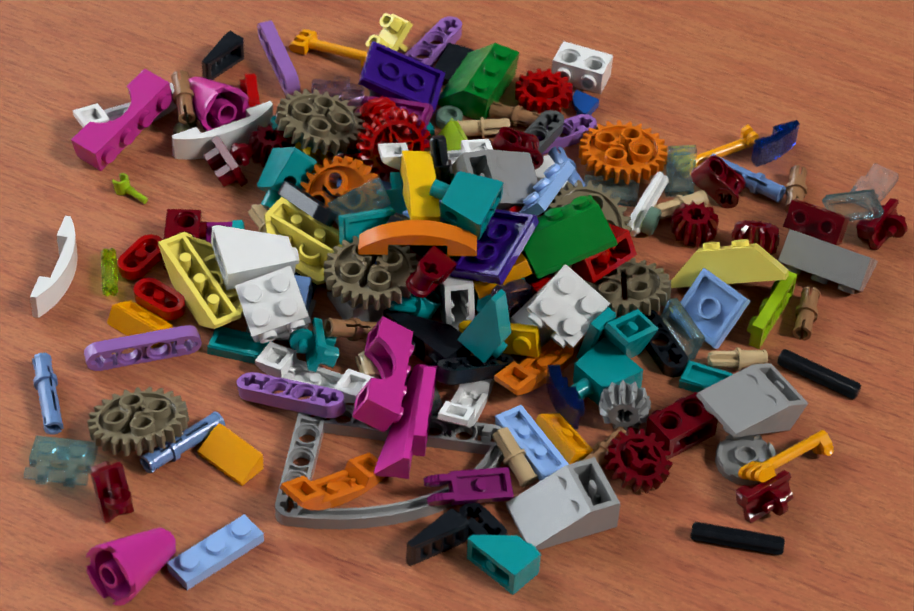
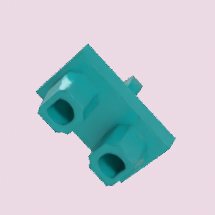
(315, 345)

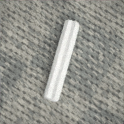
(647, 200)

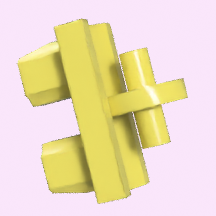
(393, 32)

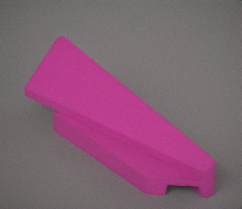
(412, 430)

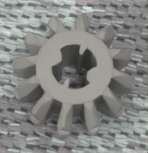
(624, 405)

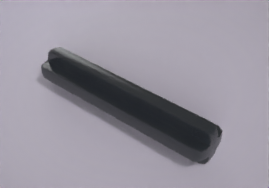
(819, 374)
(737, 538)

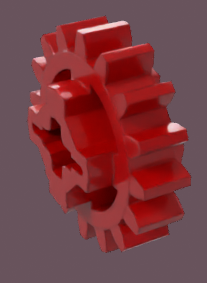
(543, 91)

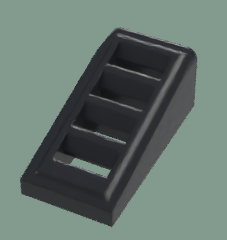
(223, 56)
(441, 535)

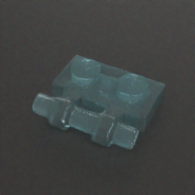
(64, 455)

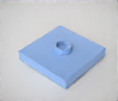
(713, 306)

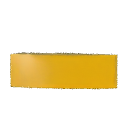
(418, 176)

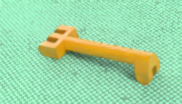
(308, 40)
(746, 141)
(762, 471)

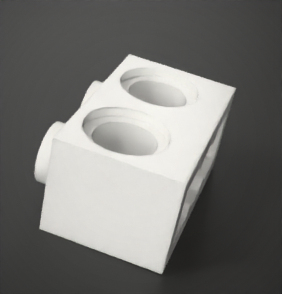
(583, 66)

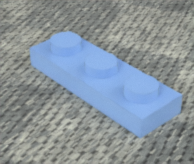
(547, 188)
(540, 451)
(215, 552)

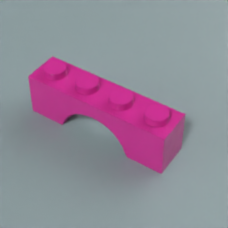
(102, 142)
(381, 399)

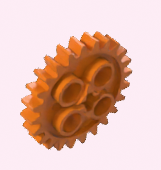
(622, 152)
(352, 175)

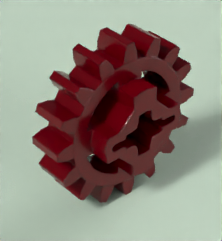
(638, 460)

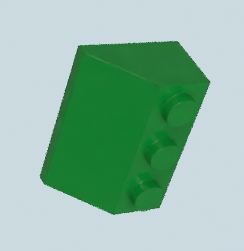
(480, 80)
(568, 236)

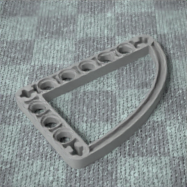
(375, 515)

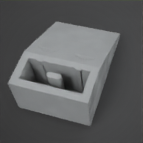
(506, 166)
(754, 401)
(566, 505)

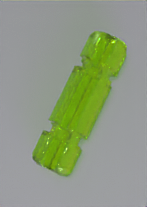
(109, 272)

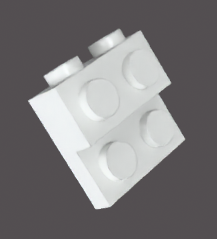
(272, 305)
(566, 307)

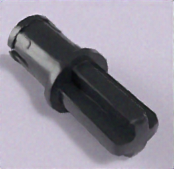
(440, 158)

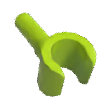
(124, 188)

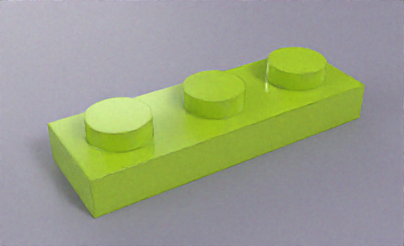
(771, 310)

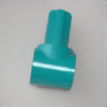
(418, 306)

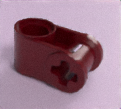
(513, 140)
(718, 179)
(430, 272)

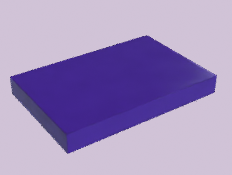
(400, 76)
(497, 248)

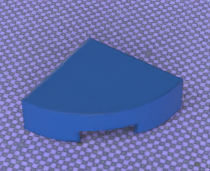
(584, 103)

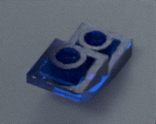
(776, 145)
(563, 397)

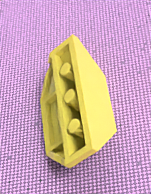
(305, 233)
(731, 264)
(199, 279)

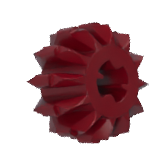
(264, 141)
(694, 223)
(758, 232)

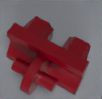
(238, 155)
(879, 229)
(111, 490)
(765, 497)

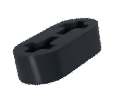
(486, 521)

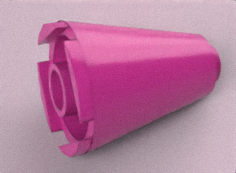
(217, 102)
(129, 563)

